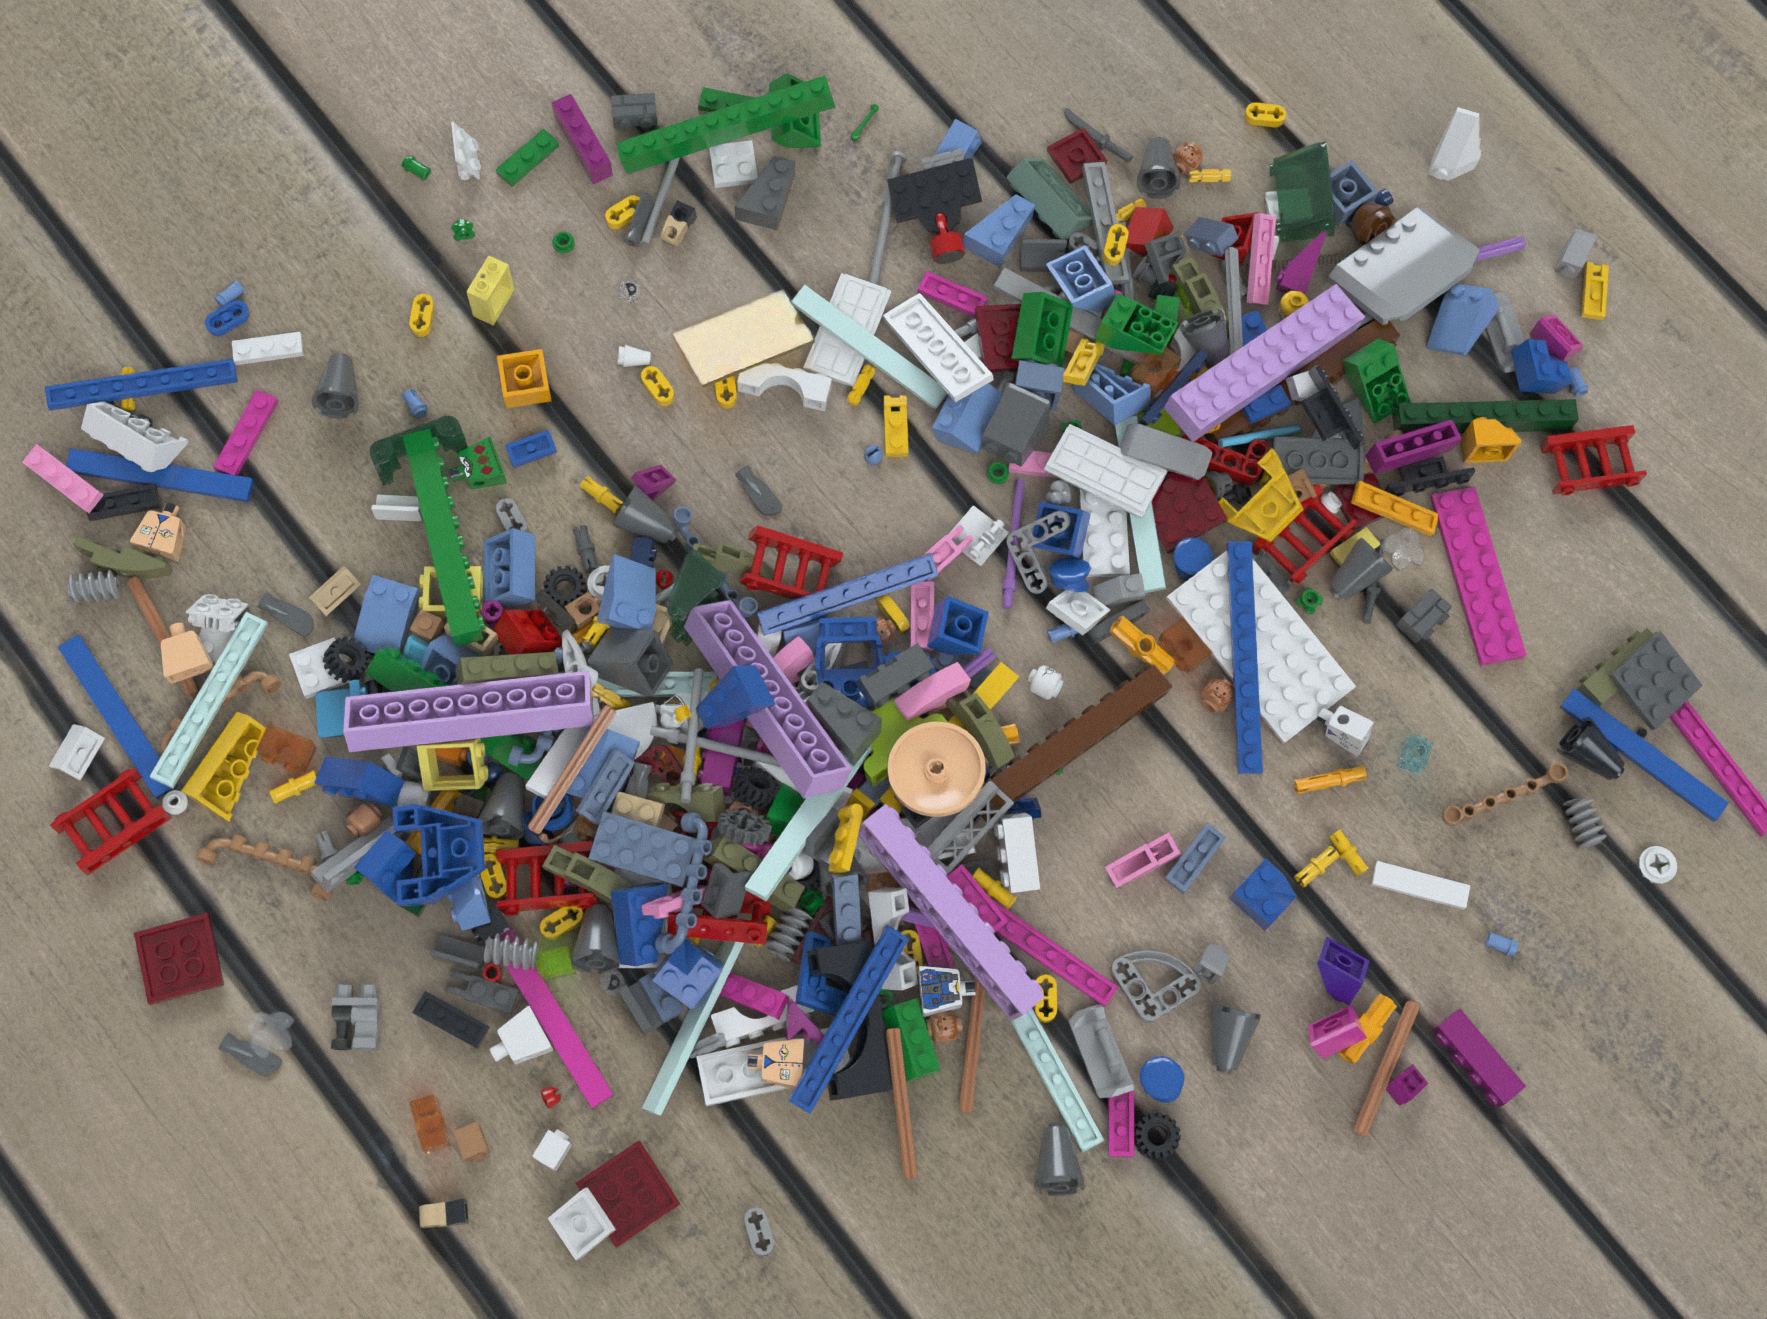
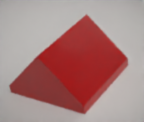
(1147, 226)
(1244, 228)

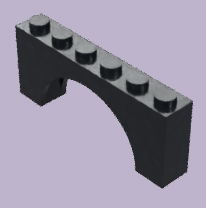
(870, 1065)

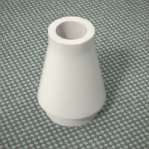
(632, 356)

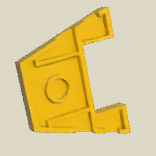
(1271, 507)

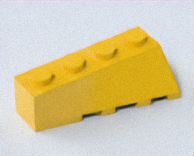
(226, 766)

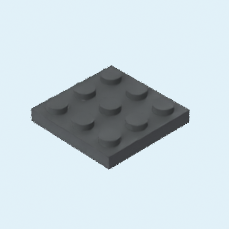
(1655, 680)

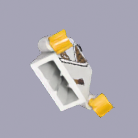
(676, 710)

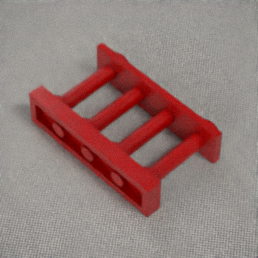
(1599, 440)
(784, 545)
(1299, 575)
(111, 845)
(535, 857)
(728, 928)

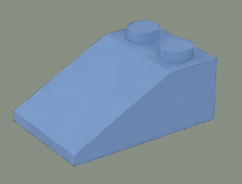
(1462, 318)
(628, 595)
(386, 614)

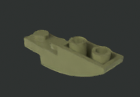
(1197, 288)
(732, 560)
(123, 563)
(983, 727)
(584, 873)

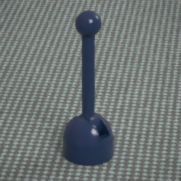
(1383, 198)
(494, 772)

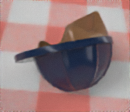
(544, 838)

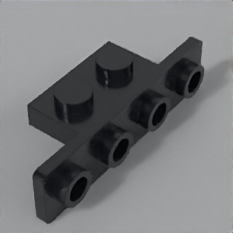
(1328, 412)
(1427, 474)

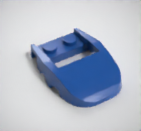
(847, 631)

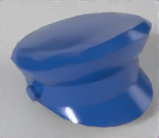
(1191, 557)
(1070, 574)
(560, 817)
(1162, 1079)

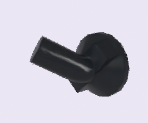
(1240, 493)

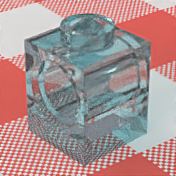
(1408, 760)

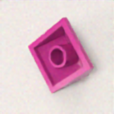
(1558, 337)
(1336, 1032)

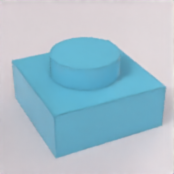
(415, 648)

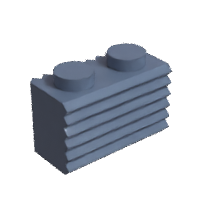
(1210, 236)

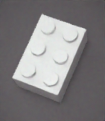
(1017, 852)

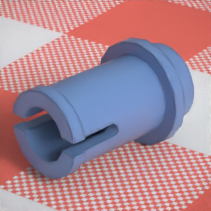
(229, 294)
(1578, 386)
(416, 406)
(1060, 632)
(1503, 944)

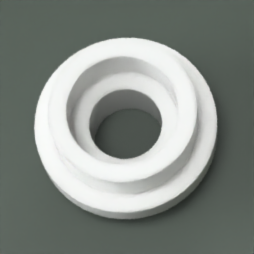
(1331, 502)
(179, 807)

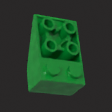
(1135, 327)
(1377, 378)

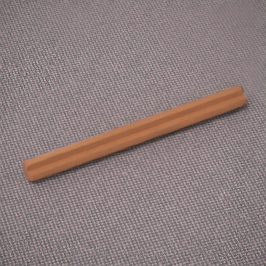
(156, 625)
(572, 769)
(972, 1049)
(1386, 1068)
(901, 1103)

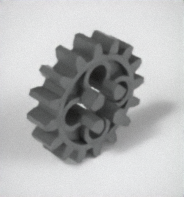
(755, 829)

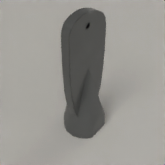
(639, 220)
(759, 492)
(287, 614)
(639, 781)
(242, 1051)

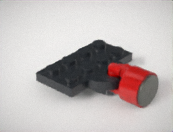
(937, 201)

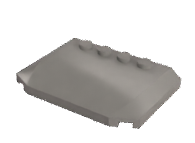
(1405, 267)

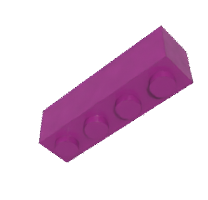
(582, 139)
(1413, 447)
(718, 766)
(1478, 1058)

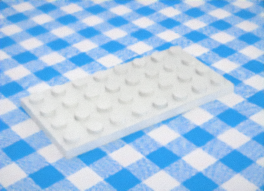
(1293, 666)

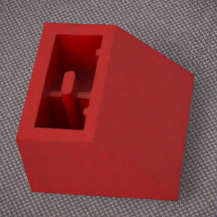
(527, 632)

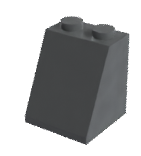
(1017, 425)
(632, 659)

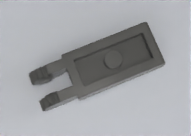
(485, 992)

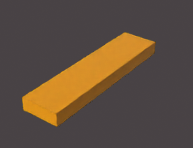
(1395, 508)

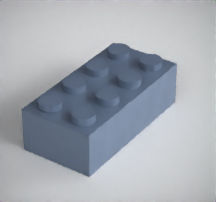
(642, 849)

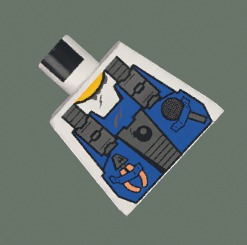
(942, 989)

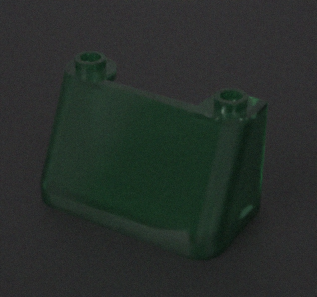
(1304, 193)
(391, 447)
(692, 588)

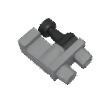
(362, 1013)

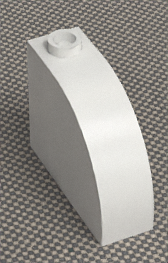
(636, 724)

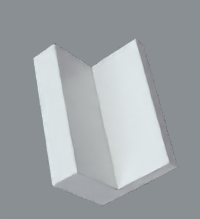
(397, 508)
(77, 751)

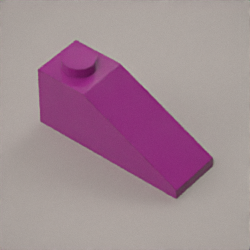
(1298, 272)

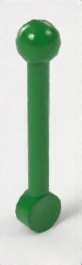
(855, 134)

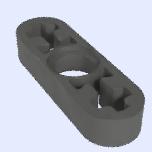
(1132, 614)

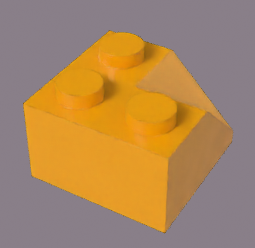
(524, 378)
(1488, 441)

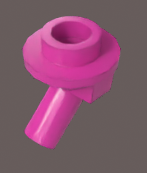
(759, 850)

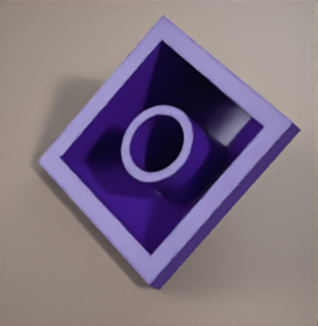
(1341, 970)

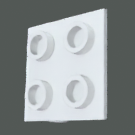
(465, 153)
(986, 535)
(216, 611)

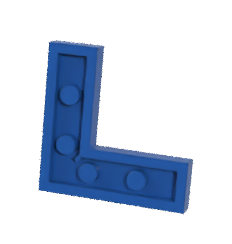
(812, 989)

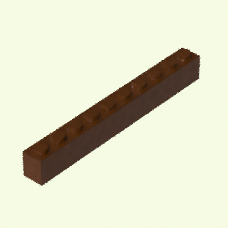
(1329, 361)
(1078, 736)

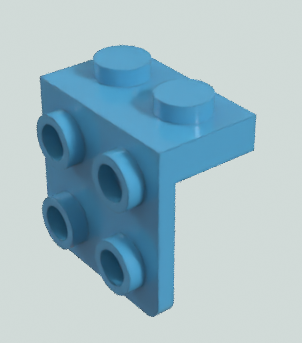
(331, 709)

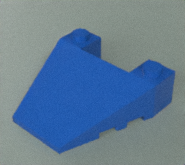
(450, 852)

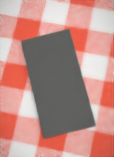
(1323, 461)

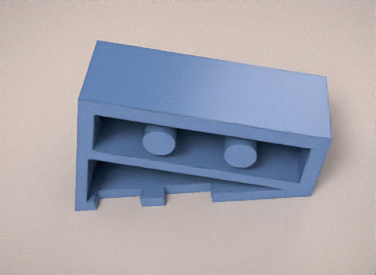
(960, 137)
(1000, 230)
(1114, 395)

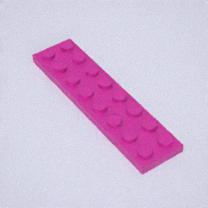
(1478, 576)

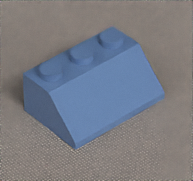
(1083, 280)
(965, 421)
(509, 568)
(443, 658)
(591, 768)
(469, 904)

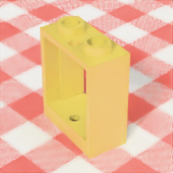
(490, 294)
(439, 610)
(430, 772)

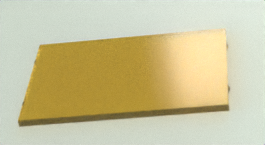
(743, 338)

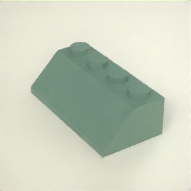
(1052, 197)

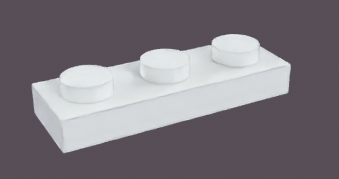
(267, 348)

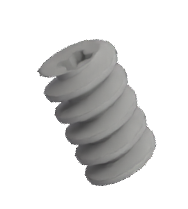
(94, 588)
(1584, 822)
(787, 933)
(511, 952)

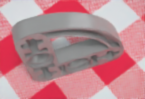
(1156, 999)

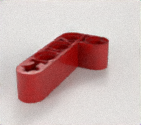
(1239, 461)

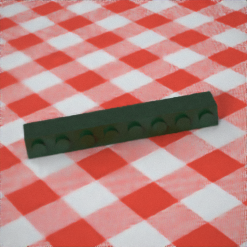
(1519, 415)

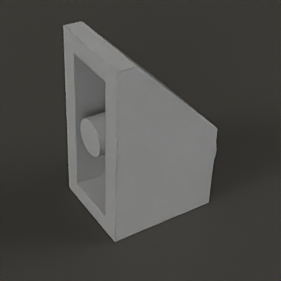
(1575, 253)
(1120, 591)
(1211, 963)

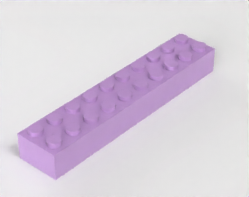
(1263, 362)
(468, 711)
(787, 727)
(950, 913)

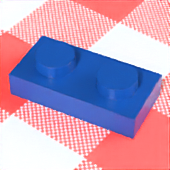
(1267, 405)
(531, 448)

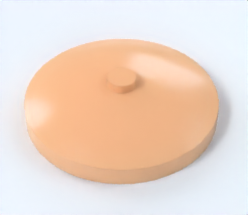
(936, 769)

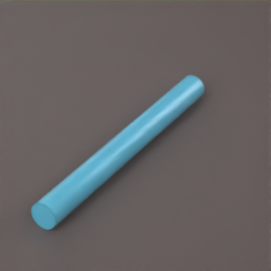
(1262, 435)

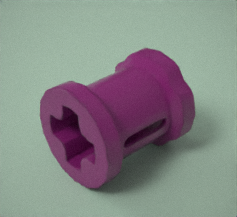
(487, 610)

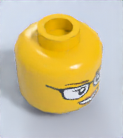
(1291, 302)

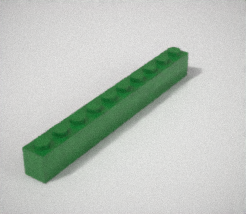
(725, 124)
(443, 538)
(405, 674)

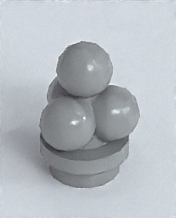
(1058, 493)

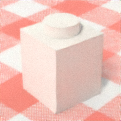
(552, 1149)

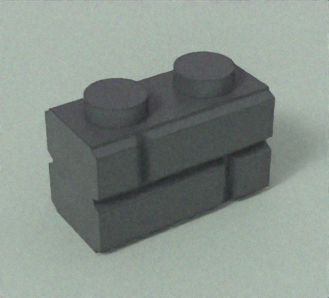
(634, 110)
(1424, 616)

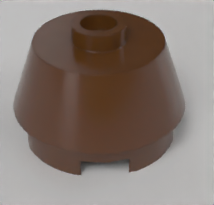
(1371, 221)

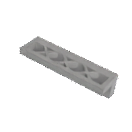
(965, 817)
(342, 864)

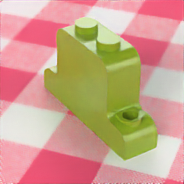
(893, 728)

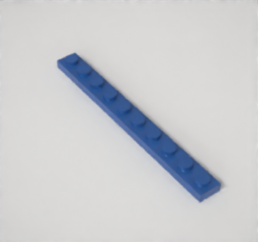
(1244, 658)

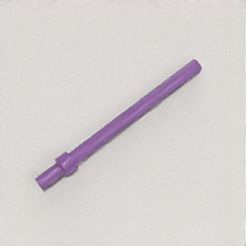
(1009, 583)

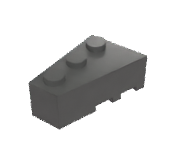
(767, 196)
(895, 676)
(845, 721)

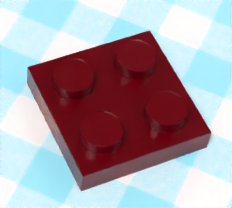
(1073, 152)
(1355, 512)

